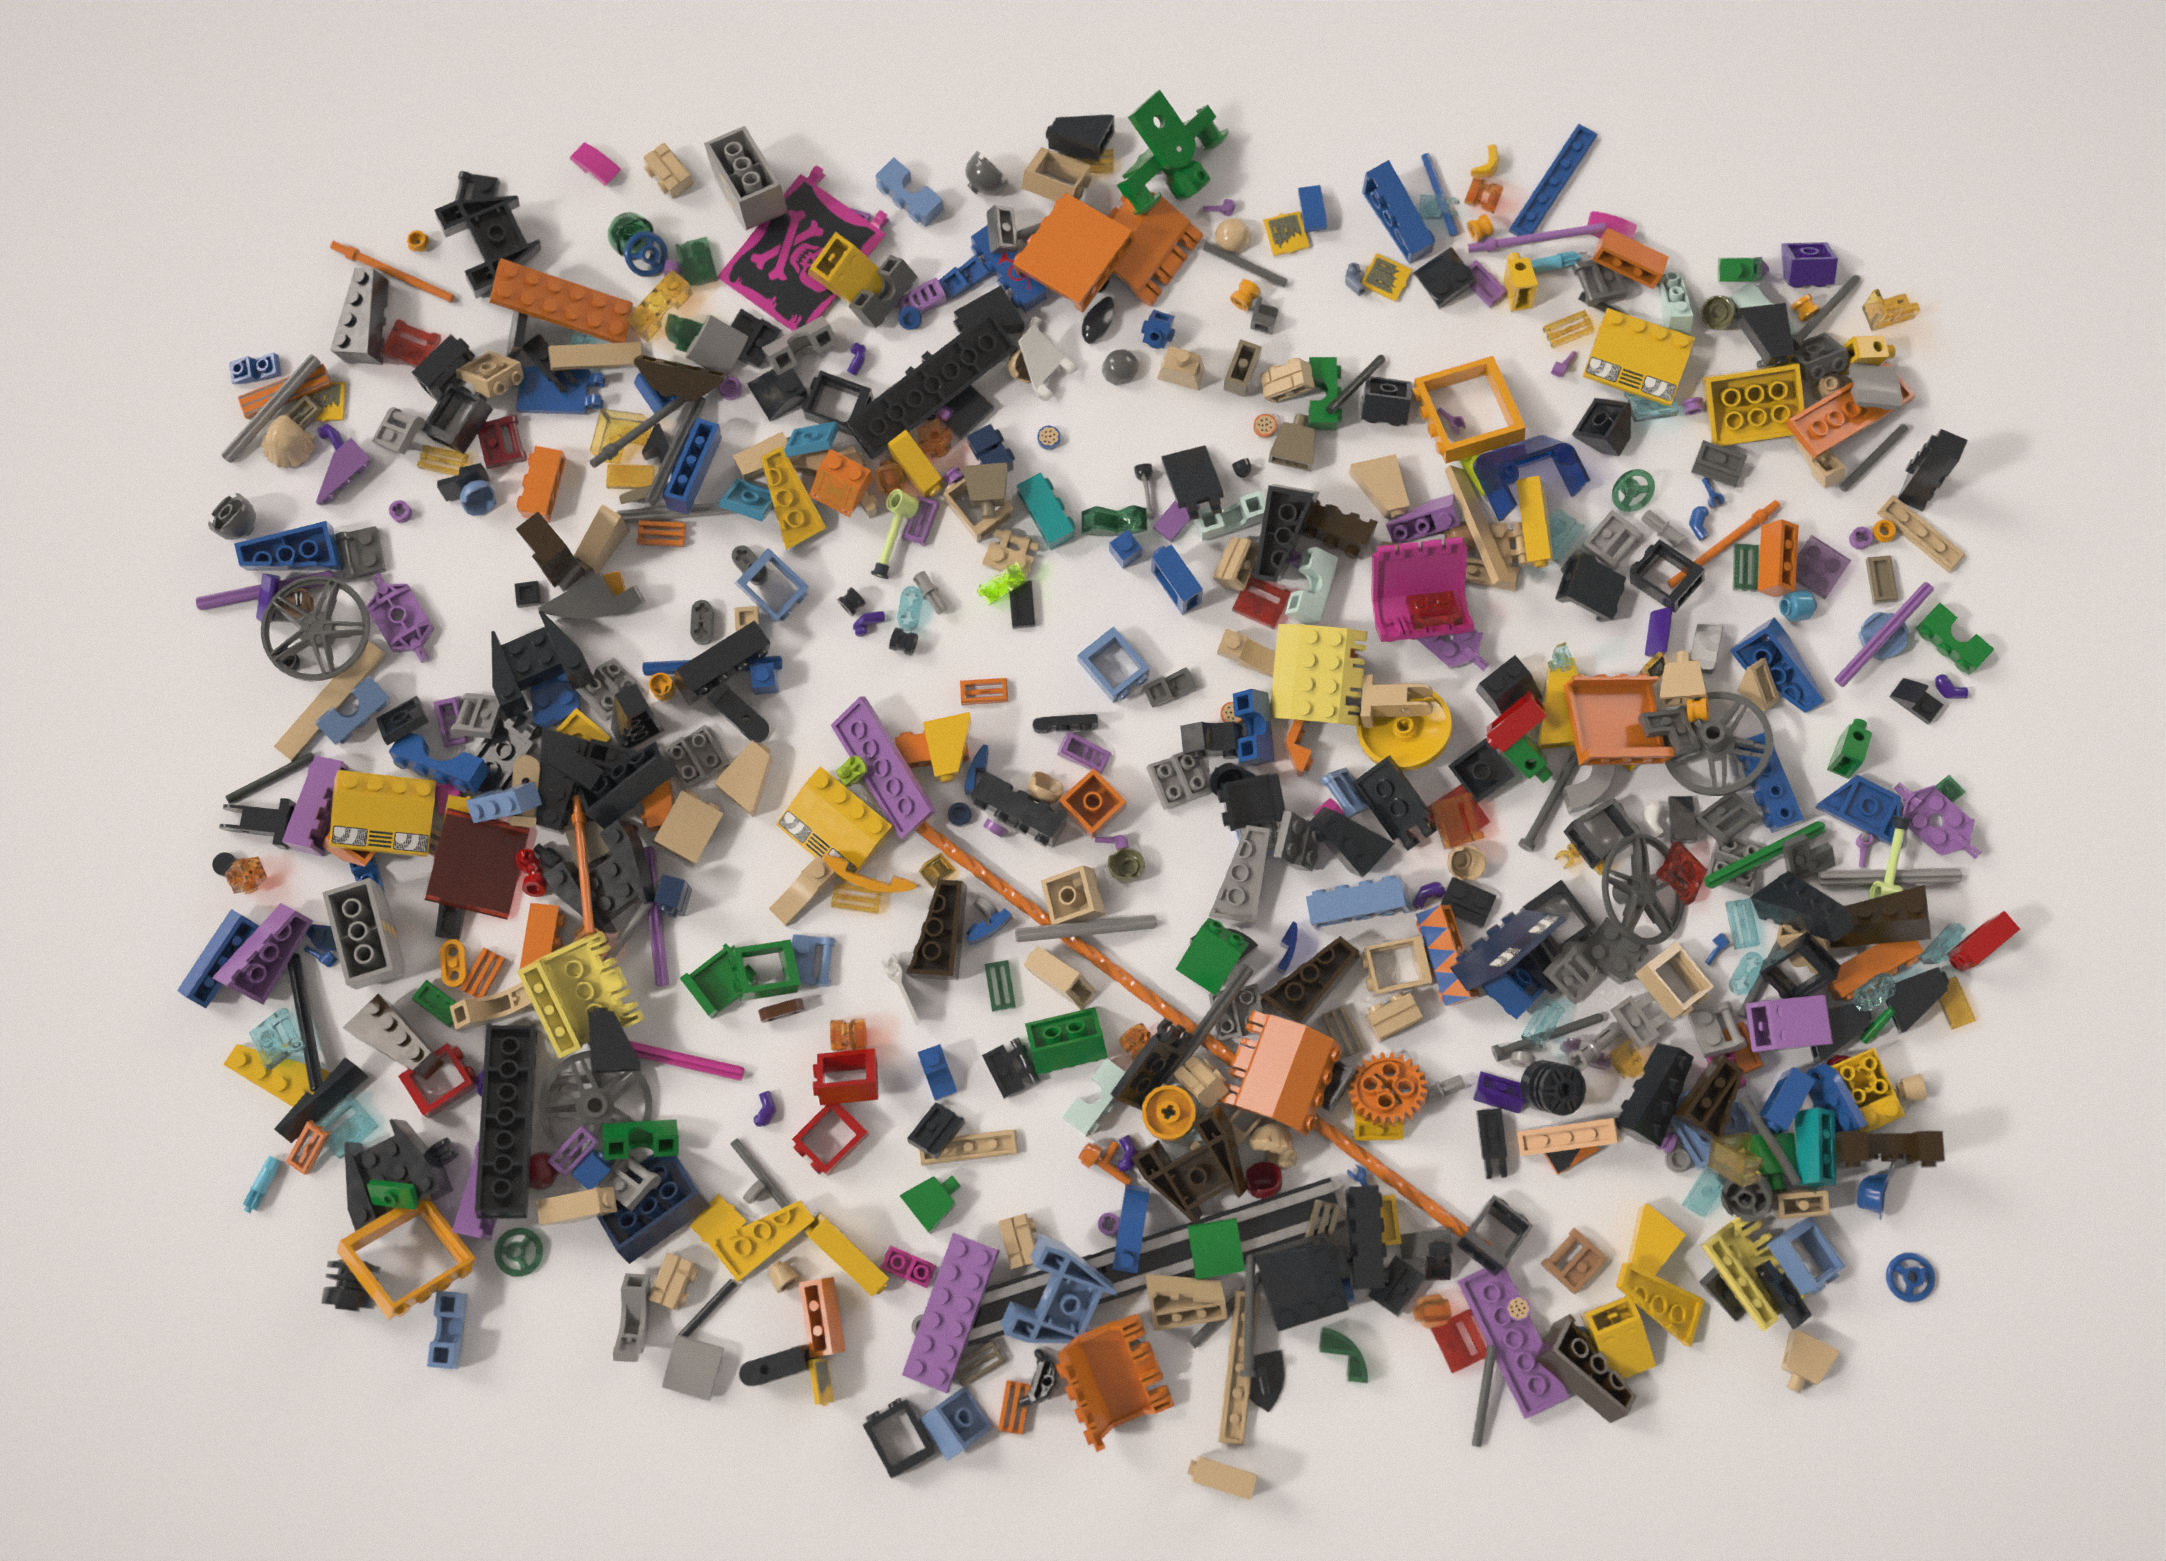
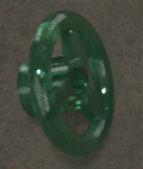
(1632, 489)
(509, 1252)

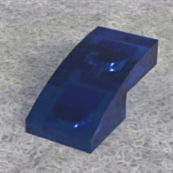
(1289, 943)

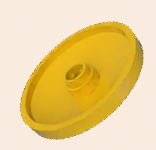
(1408, 739)

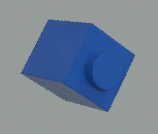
(1125, 549)
(764, 678)
(592, 1169)

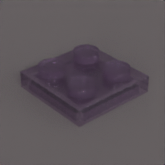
(1819, 566)

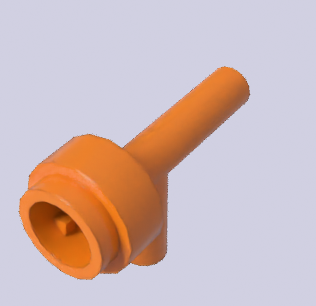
(1091, 1155)

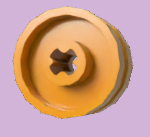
(1163, 1099)

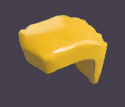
(1490, 168)

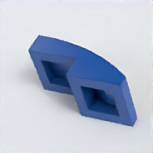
(965, 277)
(979, 765)

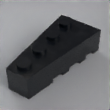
(1655, 1095)

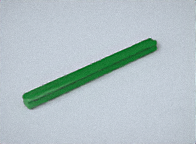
(1759, 857)

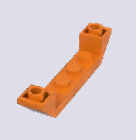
(1299, 755)

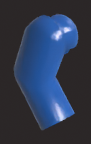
(1696, 522)

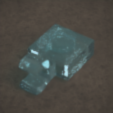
(1561, 658)

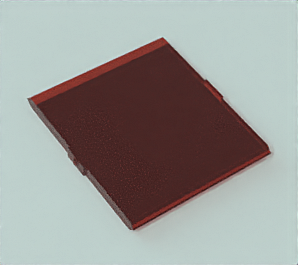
(476, 864)

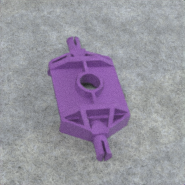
(412, 630)
(1458, 651)
(1955, 827)

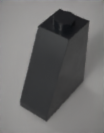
(1081, 135)
(996, 302)
(1768, 332)
(1916, 996)
(1845, 1024)
(609, 1044)

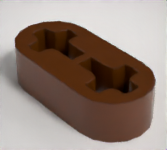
(781, 1010)

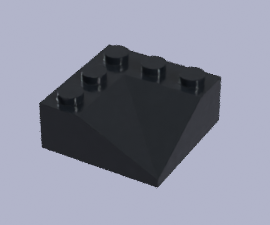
(1301, 1281)

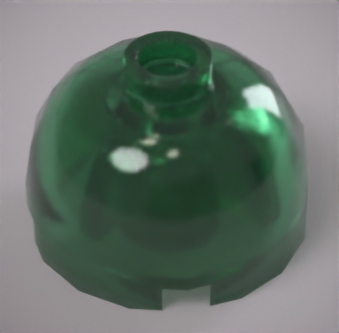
(624, 227)
(681, 331)

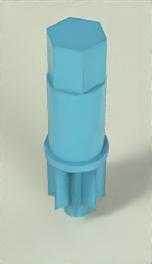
(1556, 261)
(261, 1184)

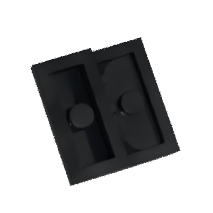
(759, 335)

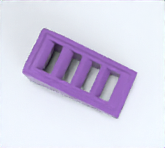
(925, 288)
(438, 705)
(1080, 760)

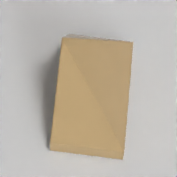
(1759, 685)

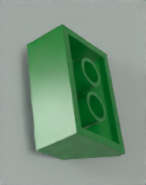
(1066, 1040)

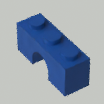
(1254, 710)

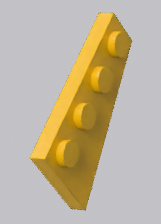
(792, 504)
(285, 1081)
(755, 1242)
(1663, 1301)

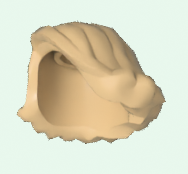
(287, 443)
(1276, 1143)

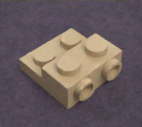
(491, 373)

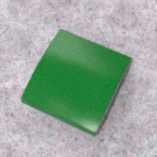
(1216, 1248)

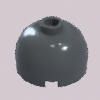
(984, 176)
(233, 518)
(1747, 1201)

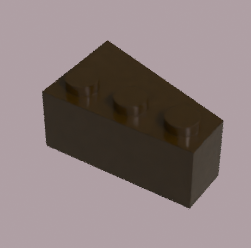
(1711, 1098)

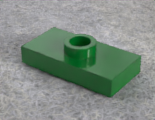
(435, 1002)
(393, 1194)

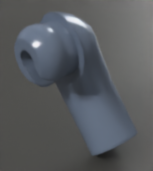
(1352, 279)

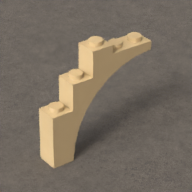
(751, 467)

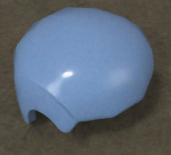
(477, 497)

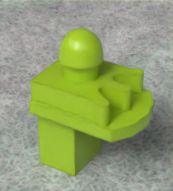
(852, 771)

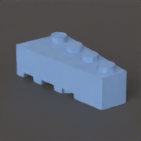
(1358, 901)

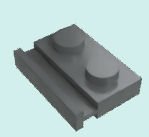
(1719, 463)

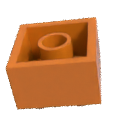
(1092, 803)

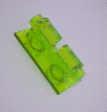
(1002, 584)

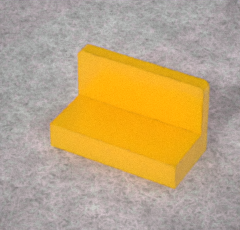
(1366, 1131)

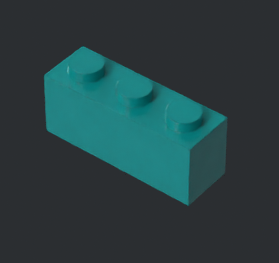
(1046, 510)
(1815, 1147)

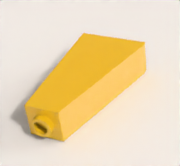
(1535, 521)
(1556, 728)
(846, 1255)

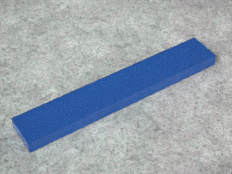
(1553, 181)

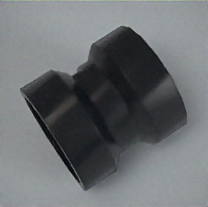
(903, 641)

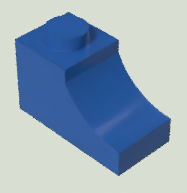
(937, 1072)

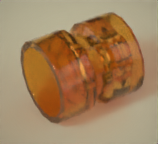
(1476, 192)
(857, 1034)
(1135, 1039)

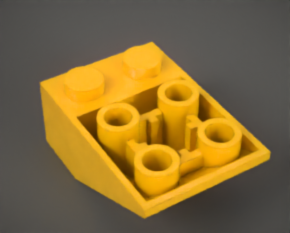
(845, 269)
(1870, 1089)
(1620, 1336)

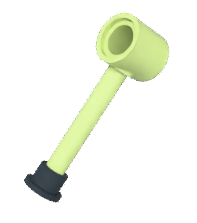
(902, 506)
(1888, 887)

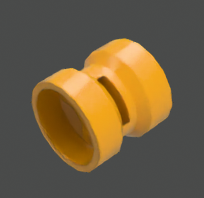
(1245, 294)
(660, 682)

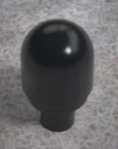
(548, 856)

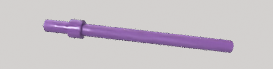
(1492, 244)

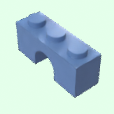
(921, 205)
(338, 726)
(503, 803)
(450, 1316)

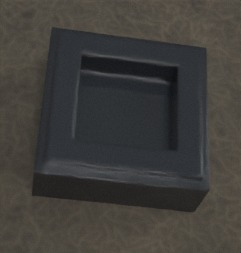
(527, 594)

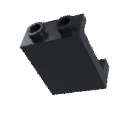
(1591, 586)
(1251, 801)

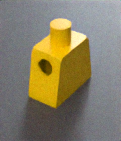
(1520, 275)
(1868, 350)

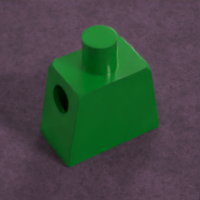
(1739, 269)
(1527, 749)
(1850, 749)
(1771, 1168)
(931, 1201)

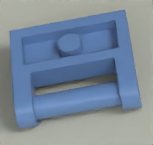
(1341, 787)
(805, 952)

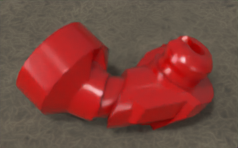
(533, 884)

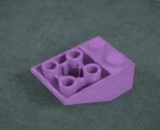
(1788, 1023)

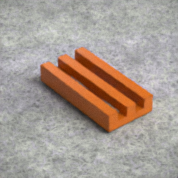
(661, 525)
(984, 700)
(473, 972)
(324, 1135)
(1010, 1429)

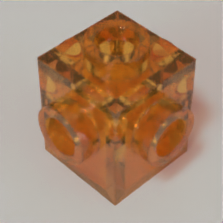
(934, 439)
(246, 875)

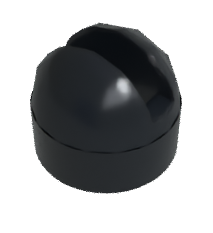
(1242, 467)

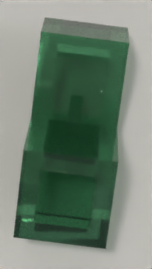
(1109, 522)
(1338, 1344)

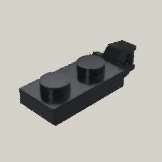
(1783, 1294)

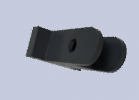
(735, 709)
(262, 821)
(781, 1365)

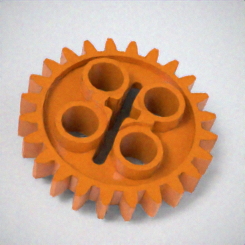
(1370, 1101)

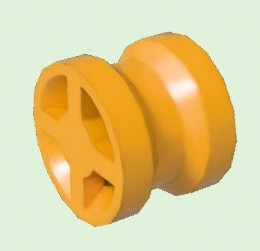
(1480, 228)
(1805, 307)
(1698, 710)

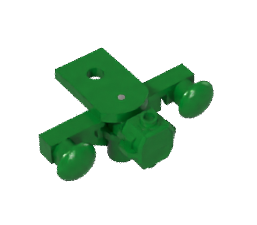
(1169, 152)

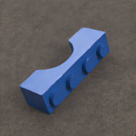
(463, 771)

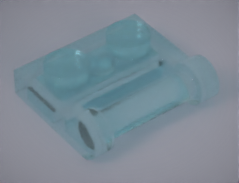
(269, 1042)
(352, 1130)

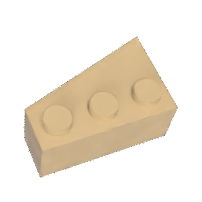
(1184, 1301)

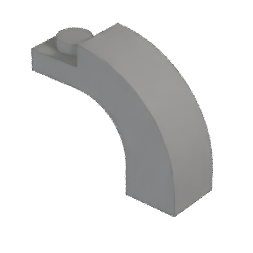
(1584, 794)
(634, 1318)

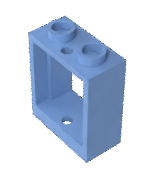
(797, 597)
(1097, 648)
(1819, 1249)

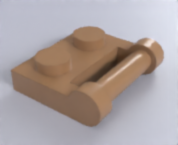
(1580, 1267)

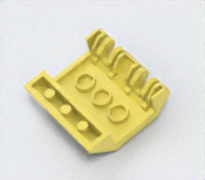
(1316, 673)
(572, 984)
(1735, 1261)

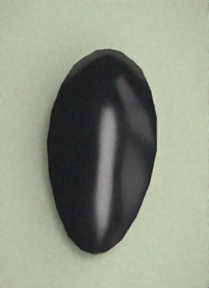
(1098, 320)

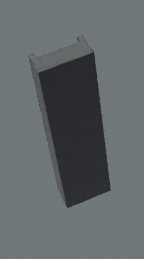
(931, 385)
(506, 1122)

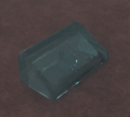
(1704, 1192)

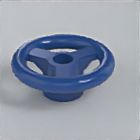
(654, 254)
(1919, 1274)

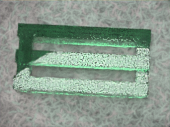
(1736, 567)
(1003, 1006)

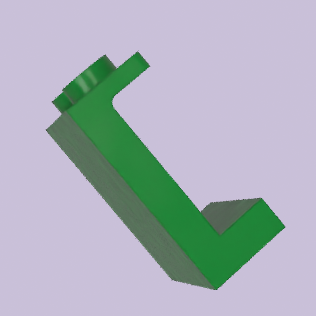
(1212, 956)
(713, 982)

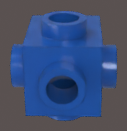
(1158, 329)

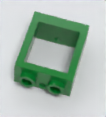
(788, 964)

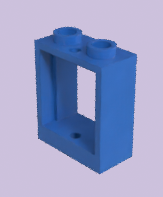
(1176, 579)
(1786, 1100)

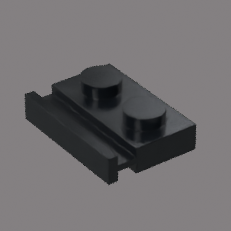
(1468, 902)
(935, 1130)
(1402, 1286)

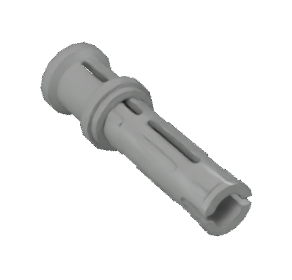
(1590, 1050)

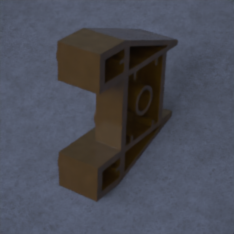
(1903, 1149)
(1200, 1171)

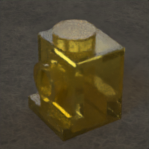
(1626, 1060)

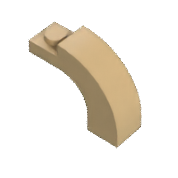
(491, 1008)

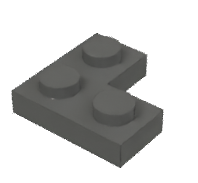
(1671, 724)
(1806, 862)

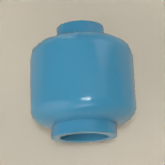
(1798, 605)

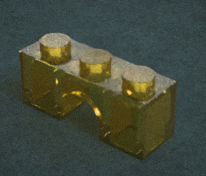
(669, 293)

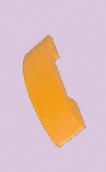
(896, 884)

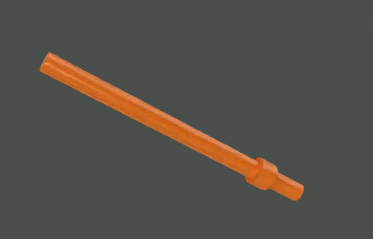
(355, 255)
(1757, 518)
(579, 821)

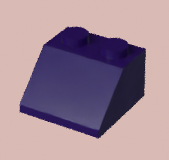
(1809, 264)

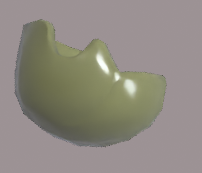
(1718, 312)
(1126, 865)

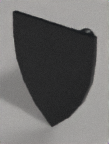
(1269, 1383)

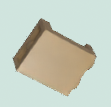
(688, 827)

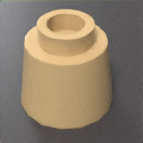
(1825, 387)
(1911, 1088)
(782, 1276)

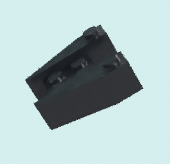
(493, 233)
(532, 661)
(614, 883)
(396, 1159)

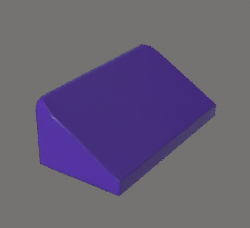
(268, 589)
(1658, 631)
(1499, 1092)

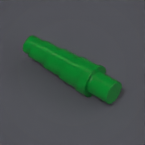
(1877, 1025)

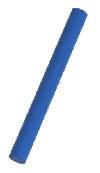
(1437, 188)

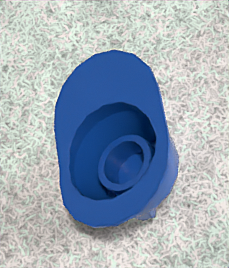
(1872, 1192)

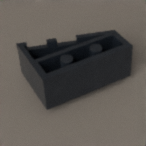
(1349, 841)

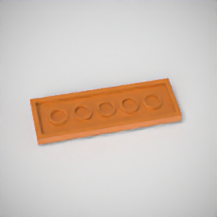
(560, 302)
(1837, 419)

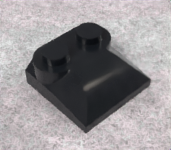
(1445, 277)
(1481, 771)

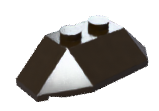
(678, 378)

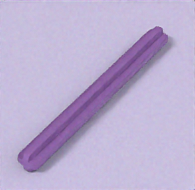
(247, 593)
(1884, 634)
(656, 928)

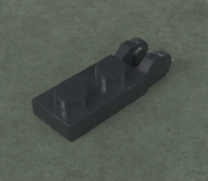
(538, 353)
(1064, 723)
(1492, 1140)

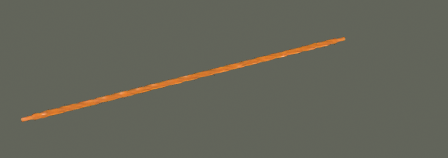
(1164, 1009)

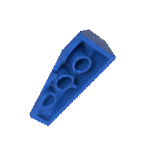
(1784, 662)

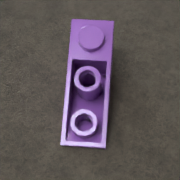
(343, 464)
(1426, 519)

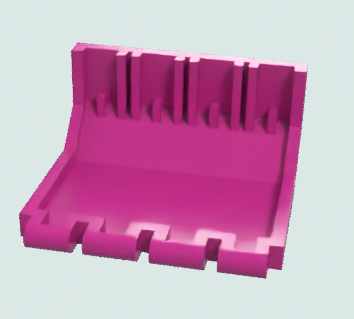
(1417, 572)

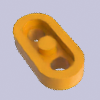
(454, 964)

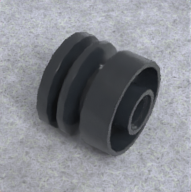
(1553, 1087)
(348, 1291)

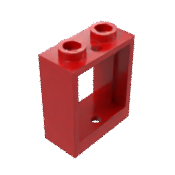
(1515, 722)
(1982, 942)
(851, 1090)
(419, 1097)
(844, 1115)

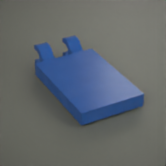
(541, 396)

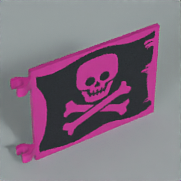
(778, 254)

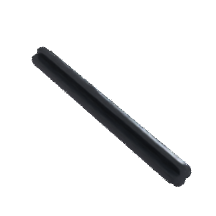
(305, 1022)

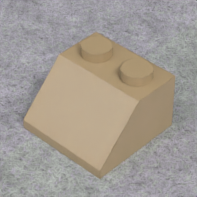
(1073, 896)

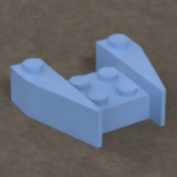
(1067, 1299)

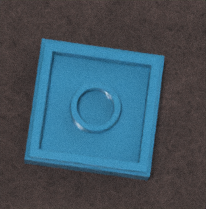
(811, 439)
(748, 500)

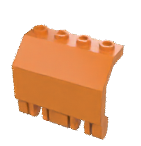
(1154, 246)
(1282, 1072)
(1112, 1378)

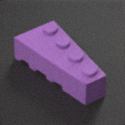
(313, 810)
(265, 954)
(466, 1220)

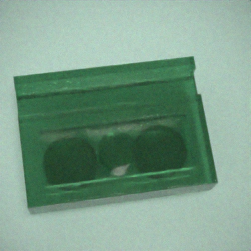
(696, 261)

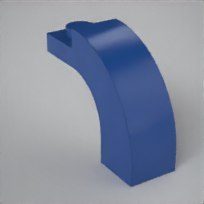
(1131, 1228)

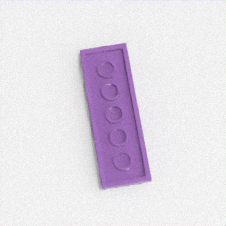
(887, 771)
(950, 1312)
(1516, 1342)

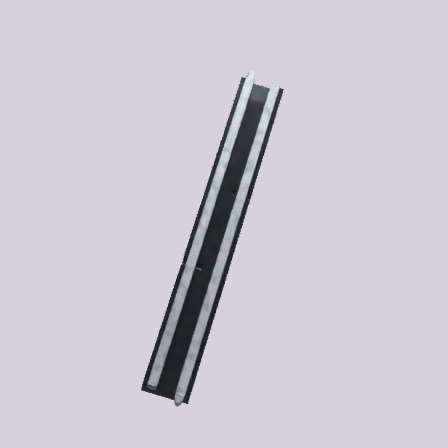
(1168, 1252)

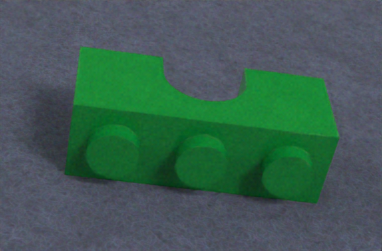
(1325, 376)
(1937, 630)
(657, 1135)

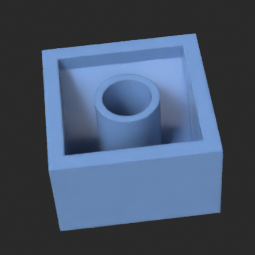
(956, 1423)

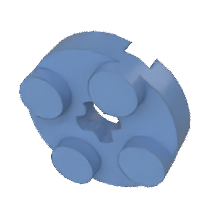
(1895, 643)

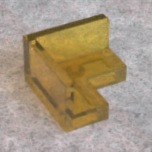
(1889, 311)
(614, 425)
(1733, 1159)

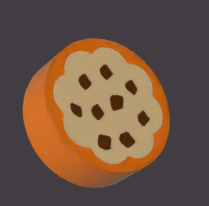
(1265, 425)
(1227, 713)

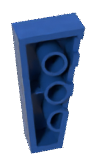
(1397, 212)
(296, 549)

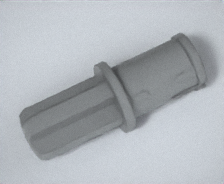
(1662, 528)
(930, 592)
(1444, 1088)

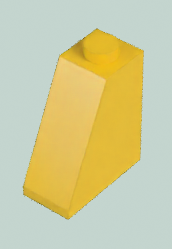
(915, 465)
(947, 744)
(1653, 1240)

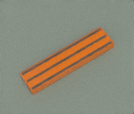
(256, 399)

